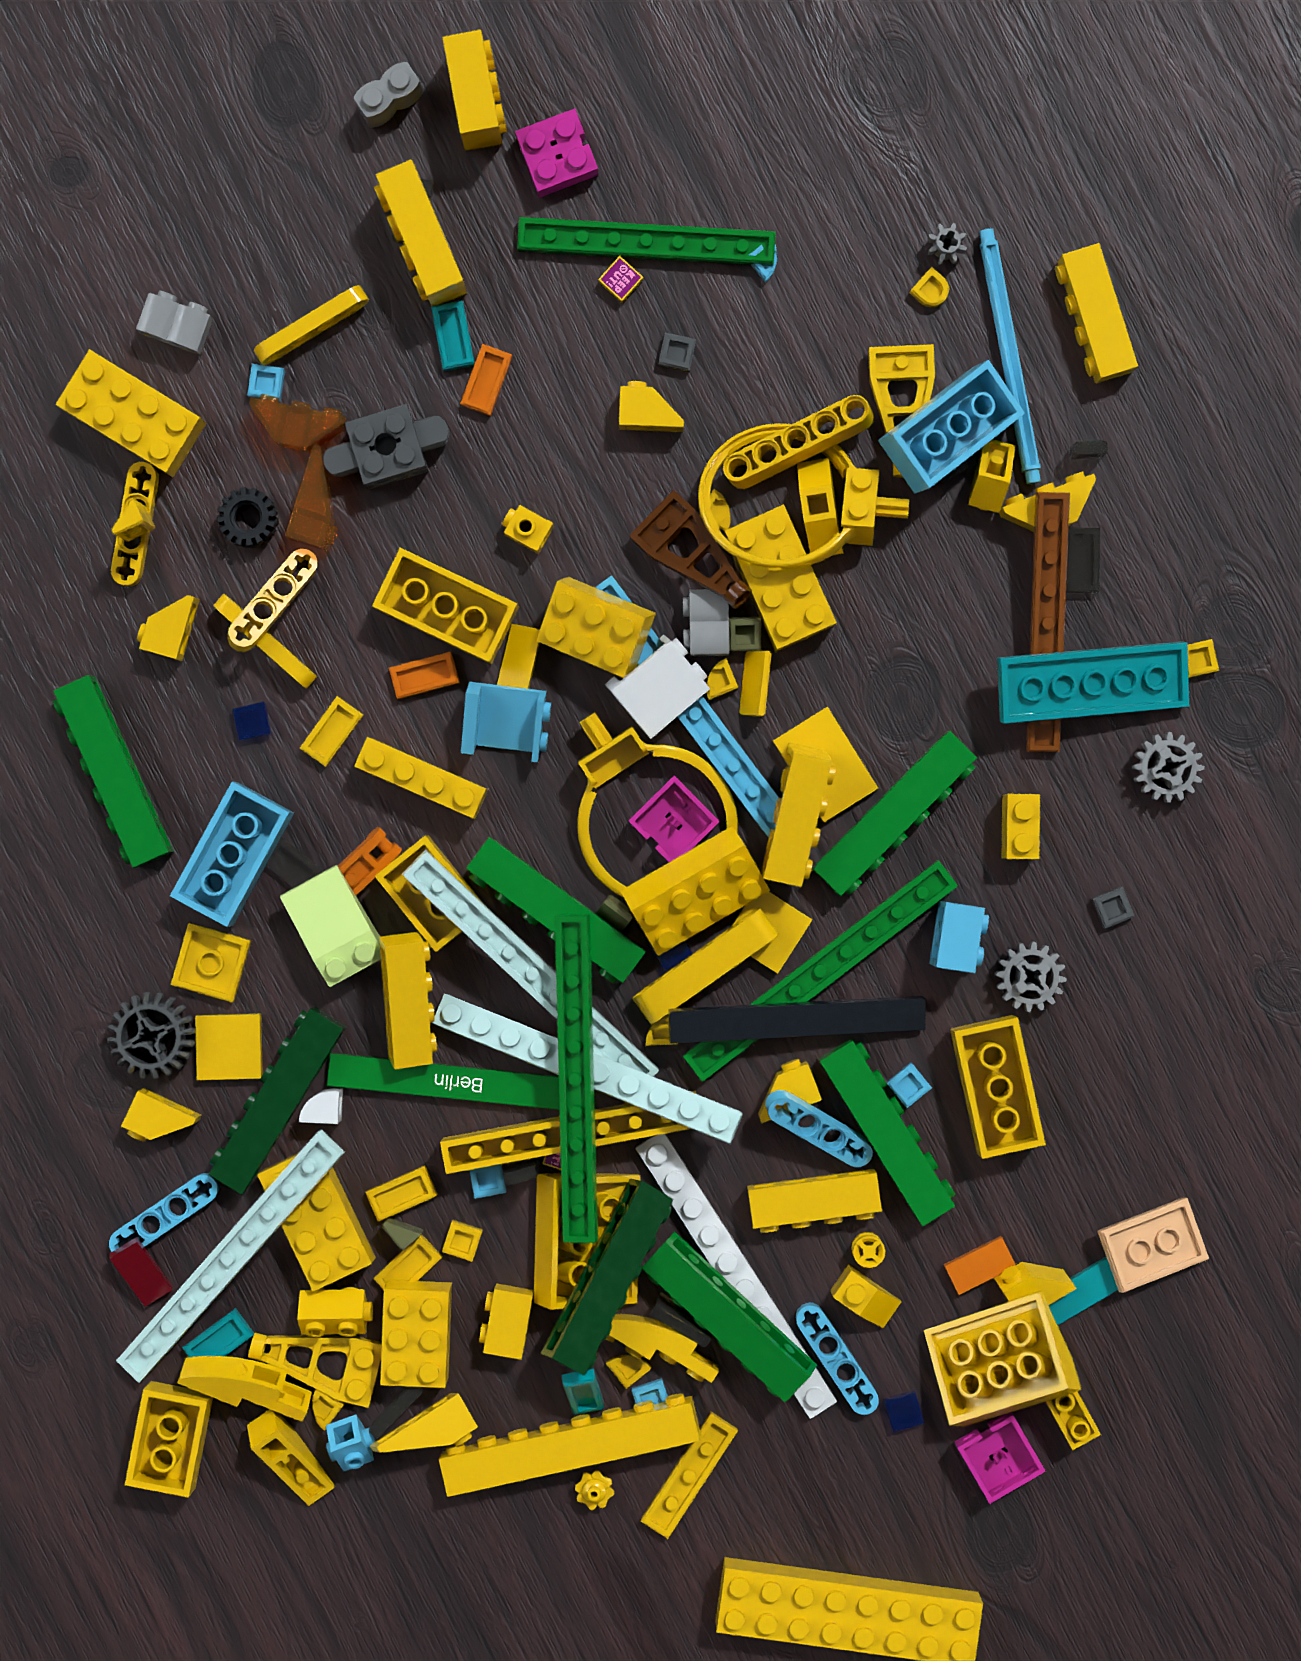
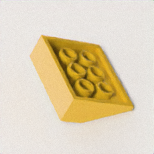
(562, 1263)
(1000, 1360)

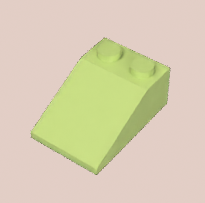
(333, 925)

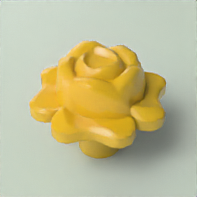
(594, 1489)

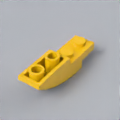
(645, 1335)
(238, 1378)
(1073, 1419)

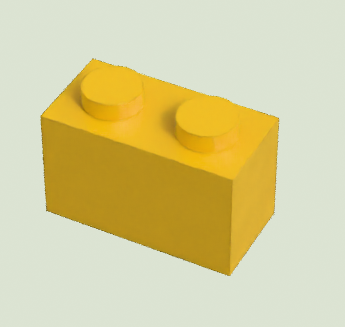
(1020, 826)
(507, 1321)

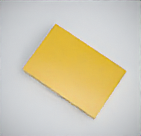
(851, 777)

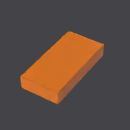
(486, 380)
(424, 675)
(979, 1265)

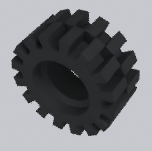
(234, 503)

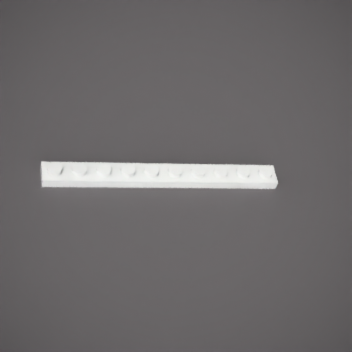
(723, 1251)

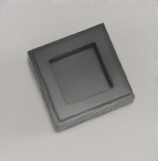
(677, 352)
(1113, 907)

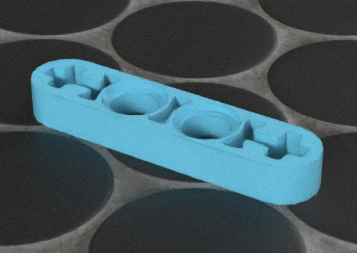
(817, 1131)
(163, 1213)
(837, 1358)

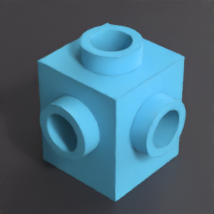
(349, 1443)

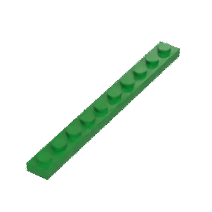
(835, 958)
(576, 1078)

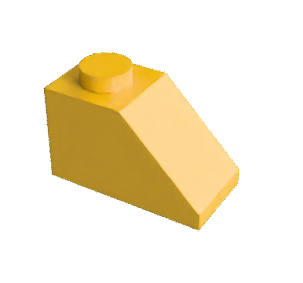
(646, 410)
(992, 476)
(169, 629)
(797, 1080)
(156, 1116)
(1030, 1278)
(864, 1297)

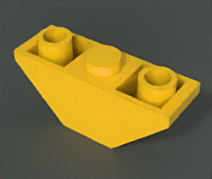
(818, 502)
(1022, 510)

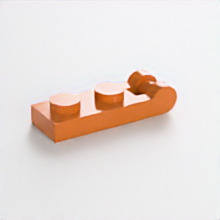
(361, 866)

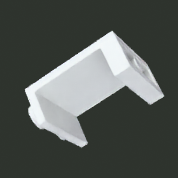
(660, 687)

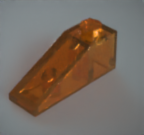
(313, 511)

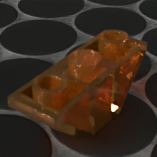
(296, 424)

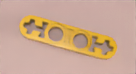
(311, 325)
(149, 486)
(270, 598)
(269, 645)

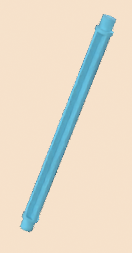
(1009, 353)

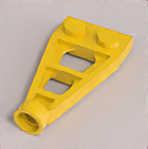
(897, 364)
(360, 1371)

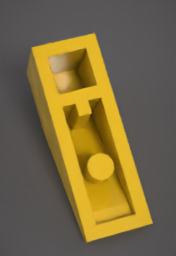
(438, 1425)
(288, 1456)

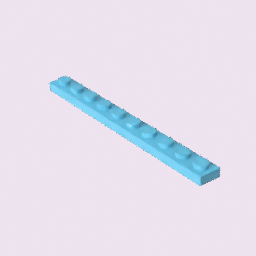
(717, 742)

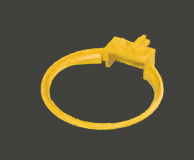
(858, 510)
(615, 756)

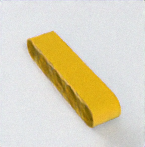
(814, 443)
(705, 966)

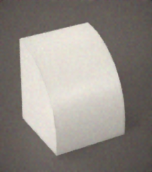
(323, 1107)

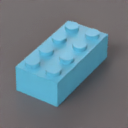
(951, 426)
(232, 854)

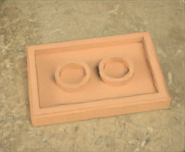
(1153, 1244)

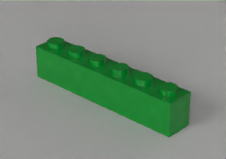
(112, 771)
(894, 813)
(544, 900)
(886, 1131)
(729, 1317)

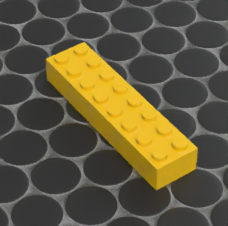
(848, 1612)

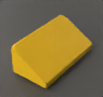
(133, 522)
(519, 657)
(755, 683)

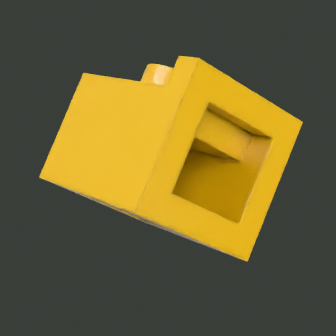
(536, 536)

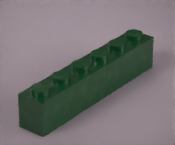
(277, 1100)
(608, 1276)

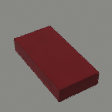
(140, 1271)

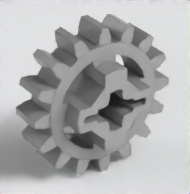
(1173, 779)
(1042, 966)

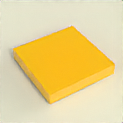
(787, 922)
(211, 962)
(229, 1046)

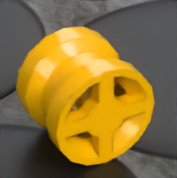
(872, 1254)

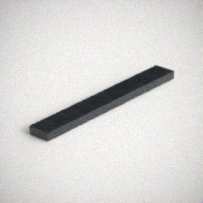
(796, 1019)

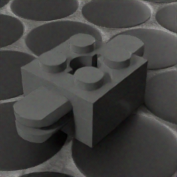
(386, 446)

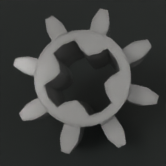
(939, 251)

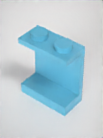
(505, 718)

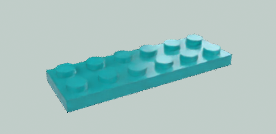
(1093, 682)

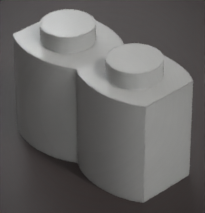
(383, 97)
(175, 323)
(708, 623)

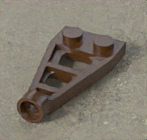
(665, 525)

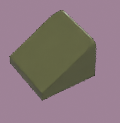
(744, 633)
(615, 912)
(401, 1232)

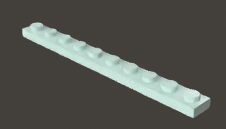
(513, 954)
(609, 1076)
(230, 1255)

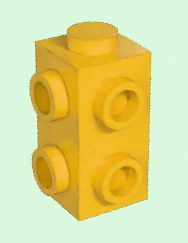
(334, 1312)

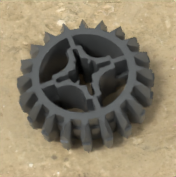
(158, 1049)

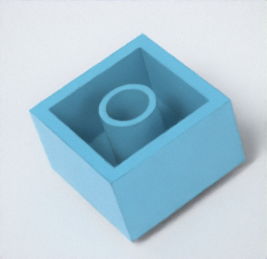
(958, 937)

